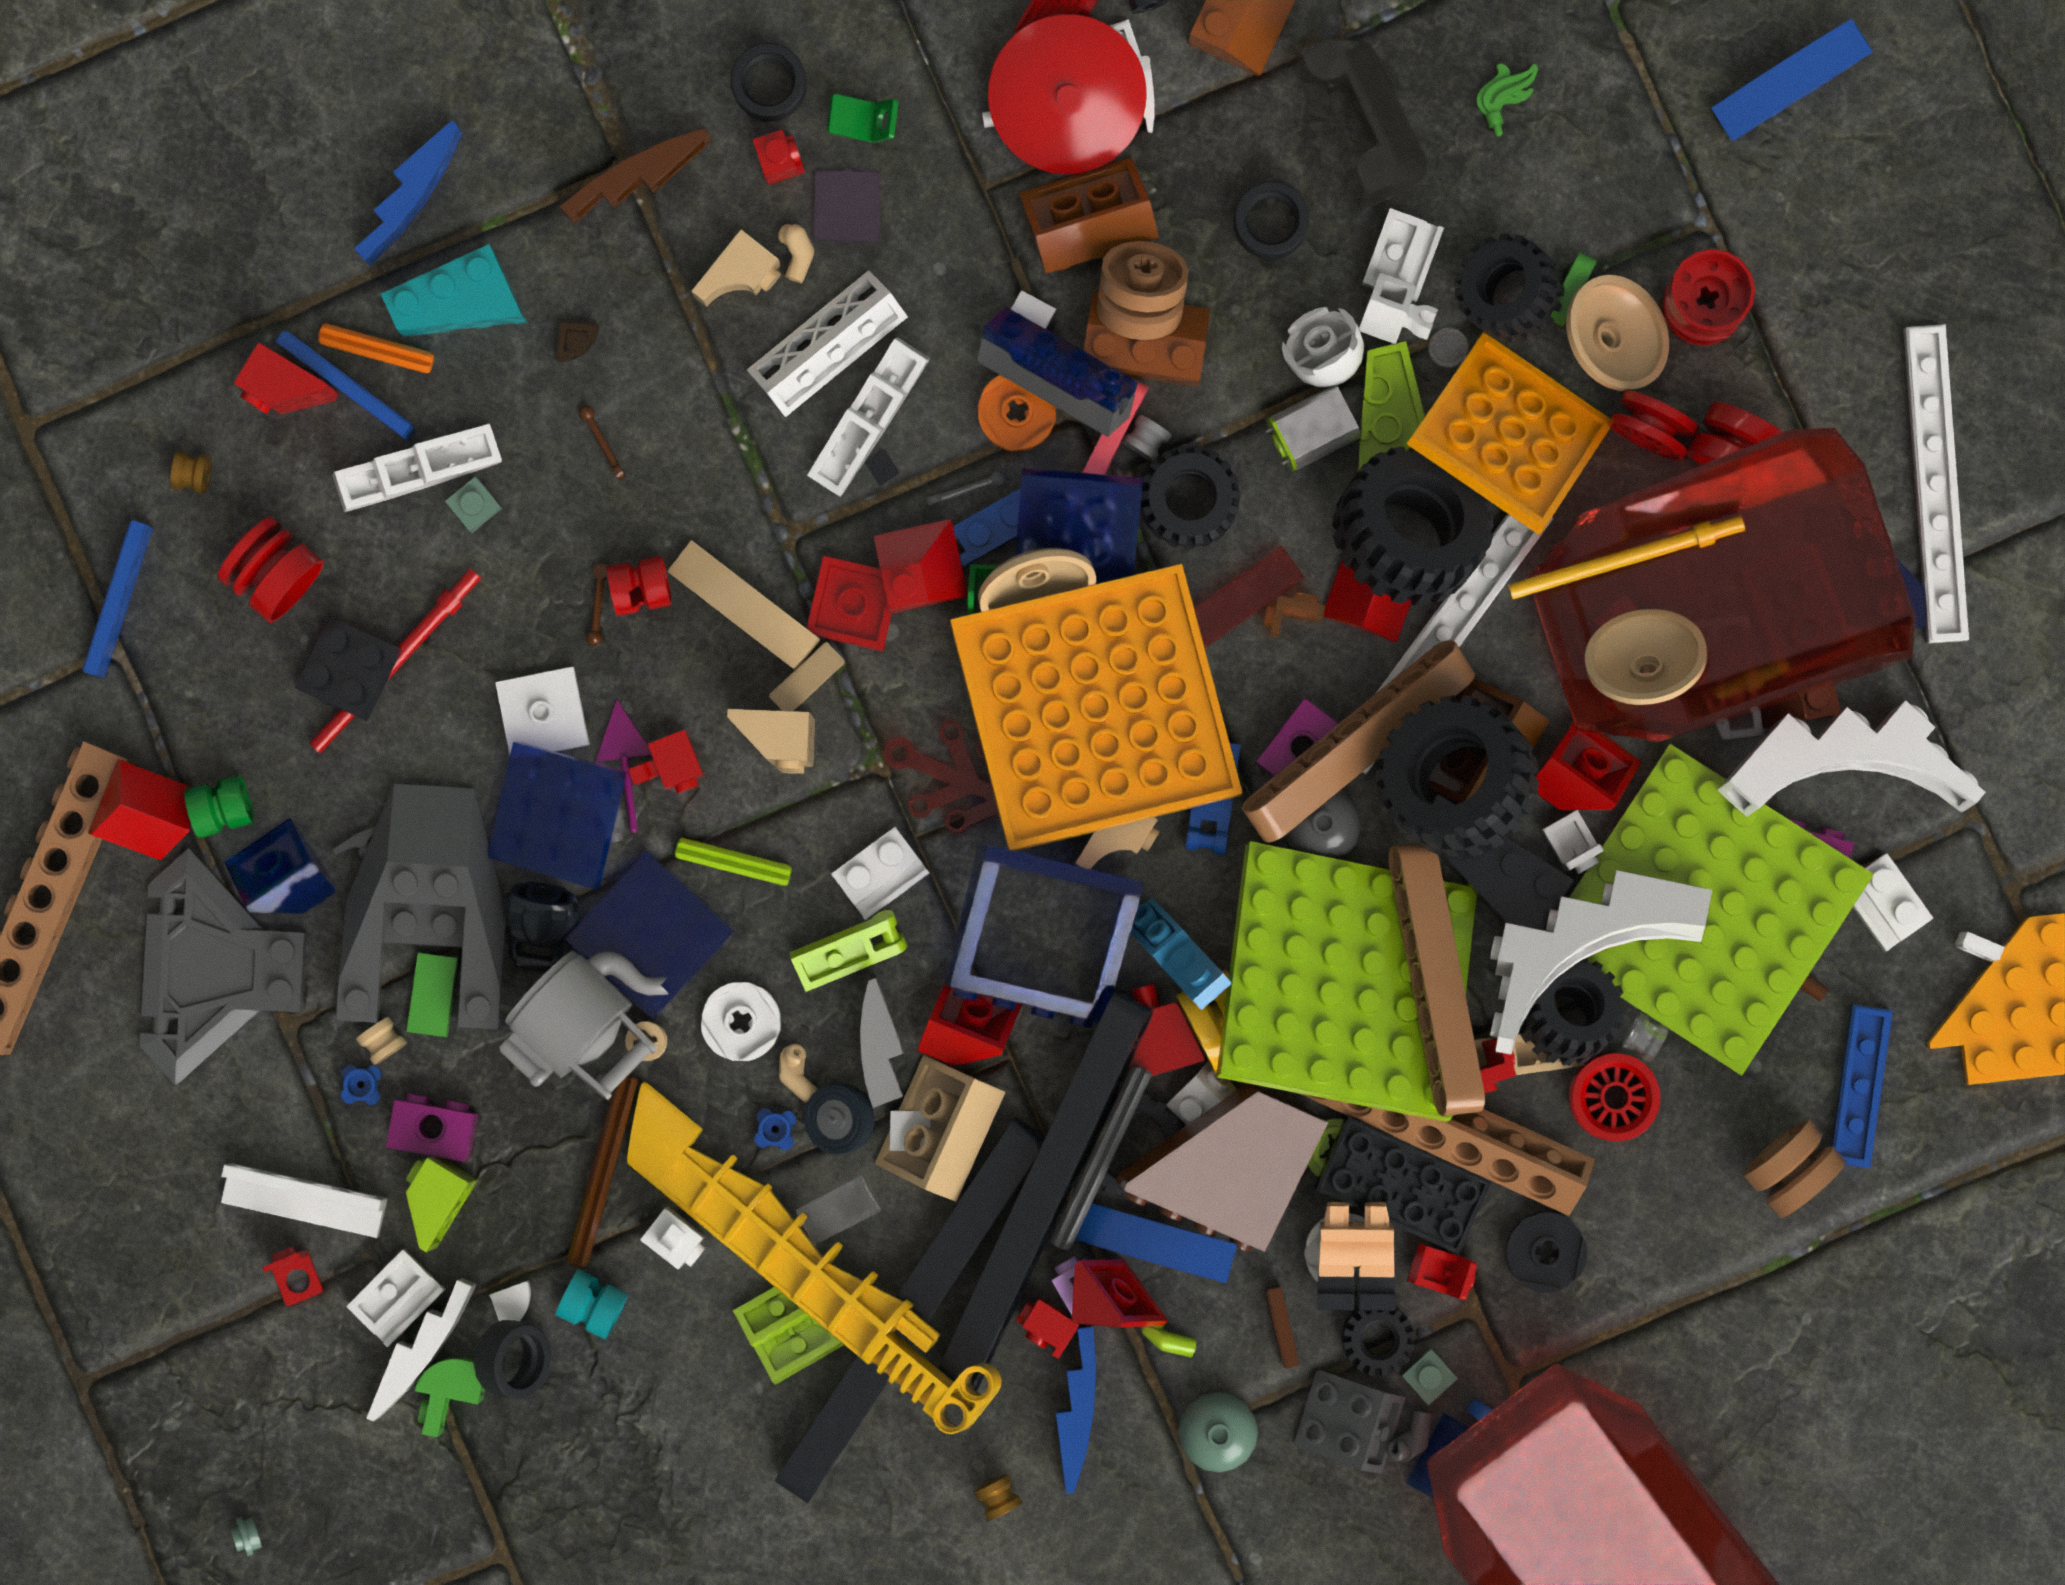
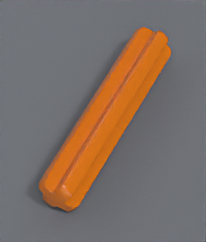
(376, 348)

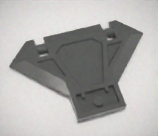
(210, 968)

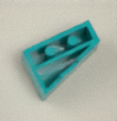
(455, 297)

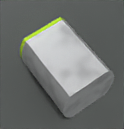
(1313, 428)

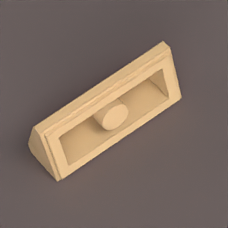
(807, 678)

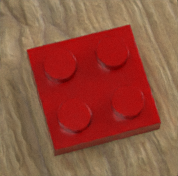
(850, 605)

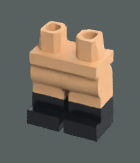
(1359, 1245)

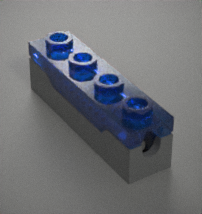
(1057, 371)

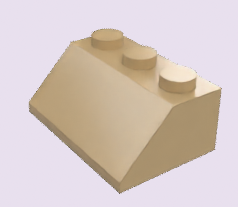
(780, 736)
(959, 1117)

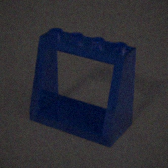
(972, 918)

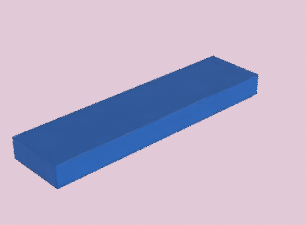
(345, 384)
(117, 599)
(1861, 1084)

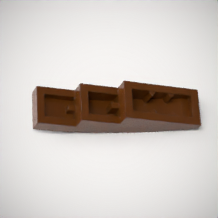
(652, 167)

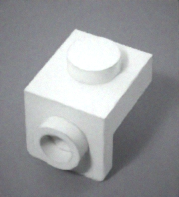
(1573, 842)
(1200, 1094)

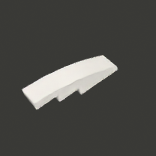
(868, 416)
(417, 467)
(411, 1360)

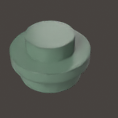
(245, 1536)

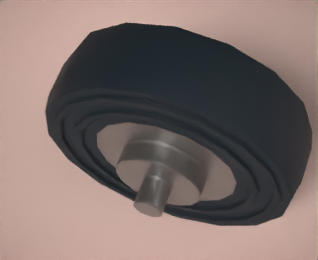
(839, 1118)

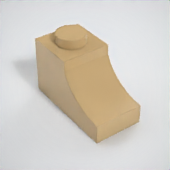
(739, 267)
(1119, 838)

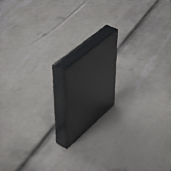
(882, 468)

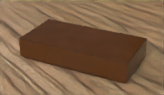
(1281, 1326)

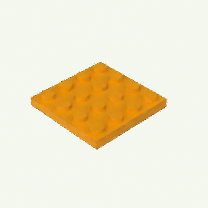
(1510, 433)

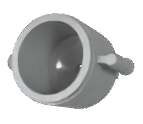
(575, 1019)

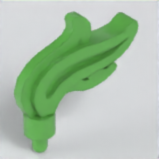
(1504, 90)

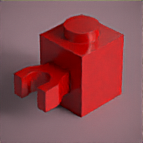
(673, 761)

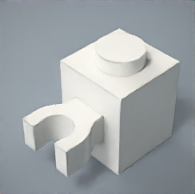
(1392, 309)
(674, 1239)

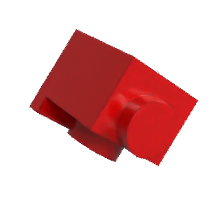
(778, 156)
(1047, 1325)

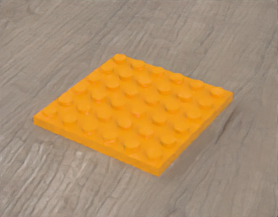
(1095, 708)

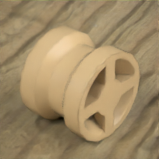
(654, 1033)
(381, 1041)

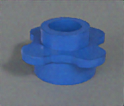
(351, 1090)
(767, 1121)

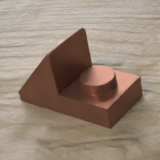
(1806, 707)

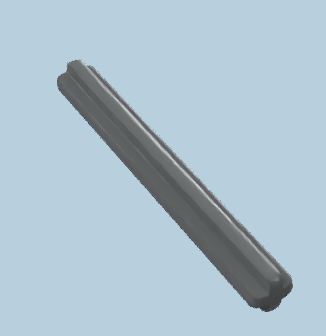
(1101, 1157)

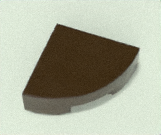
(574, 339)

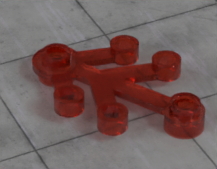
(962, 781)

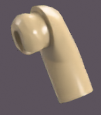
(801, 249)
(792, 1072)

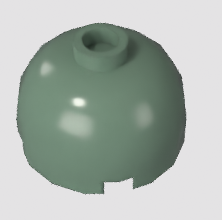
(1218, 1431)

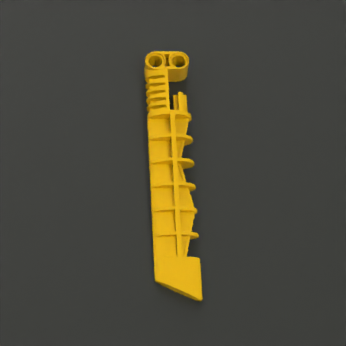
(770, 1241)

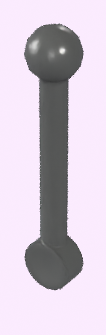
(997, 478)

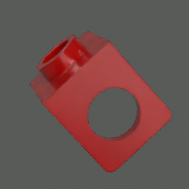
(287, 1261)

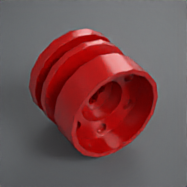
(1714, 277)
(263, 563)

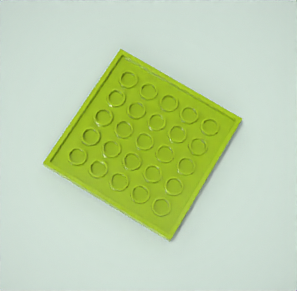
(1767, 919)
(1326, 983)

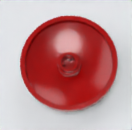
(1067, 93)

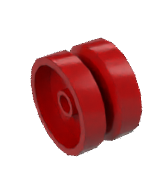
(1729, 432)

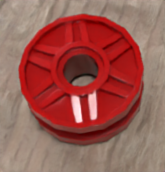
(1653, 425)

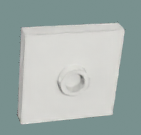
(543, 710)

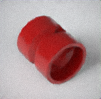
(639, 585)

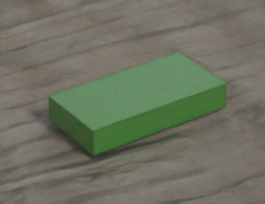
(432, 995)

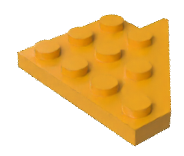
(2014, 1010)

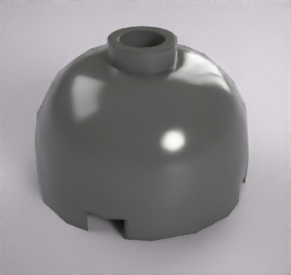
(1329, 830)

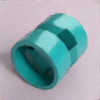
(591, 1304)

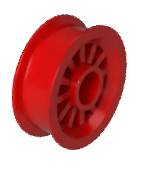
(1644, 1116)

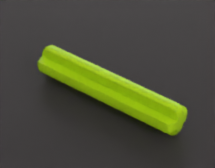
(733, 861)

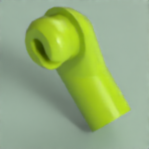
(1169, 1341)

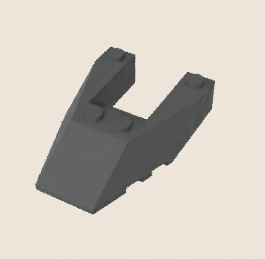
(425, 885)

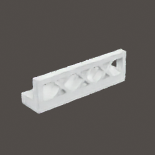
(831, 346)
(303, 1200)

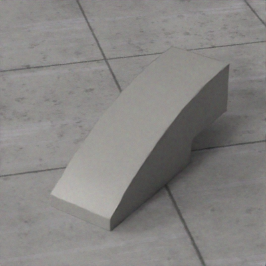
(878, 1044)

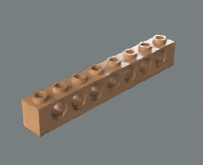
(63, 885)
(1489, 1149)

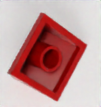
(1363, 610)
(142, 811)
(1112, 1296)

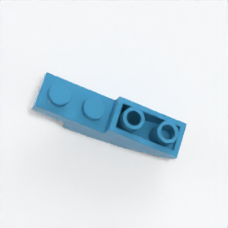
(1178, 954)

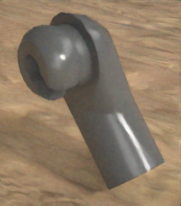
(1414, 1441)

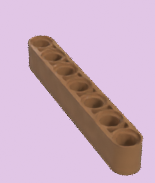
(1354, 742)
(1436, 980)

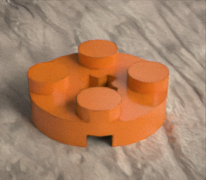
(1012, 434)

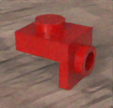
(1499, 1066)
(1442, 1271)

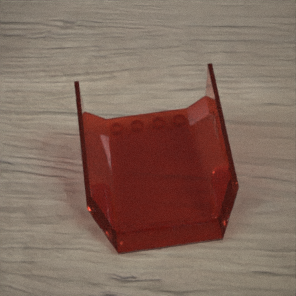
(1781, 606)
(1580, 1493)

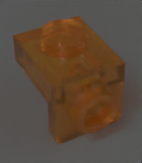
(1302, 607)

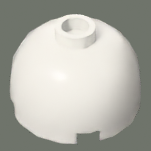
(1324, 347)

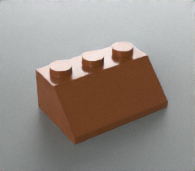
(1240, 30)
(1088, 214)
(1168, 359)

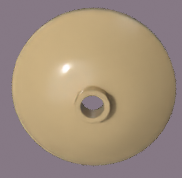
(1617, 333)
(1035, 576)
(1646, 656)

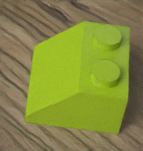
(436, 1198)

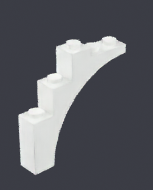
(1848, 743)
(1629, 911)

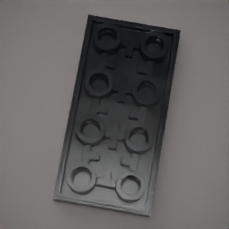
(1418, 1188)

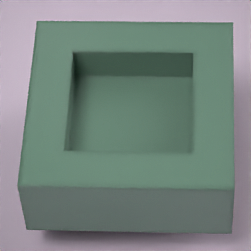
(473, 504)
(1429, 1376)

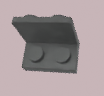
(1349, 1422)

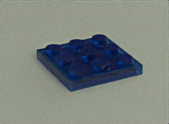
(1082, 514)
(556, 814)
(655, 927)

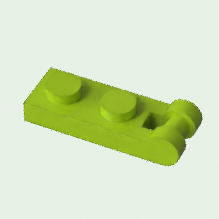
(848, 951)

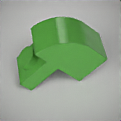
(444, 1381)

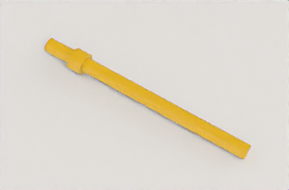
(1703, 535)

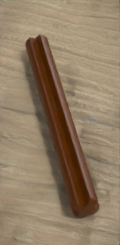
(601, 1173)

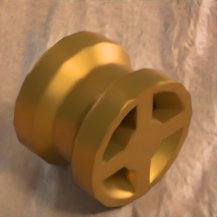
(191, 472)
(997, 1497)

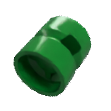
(219, 806)

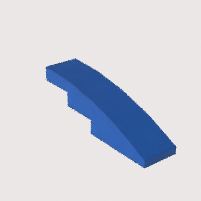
(1792, 79)
(419, 179)
(1157, 1242)
(1076, 1422)

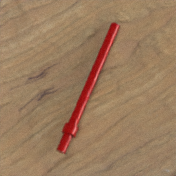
(447, 603)

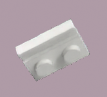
(1404, 250)
(880, 873)
(1890, 905)
(395, 1297)

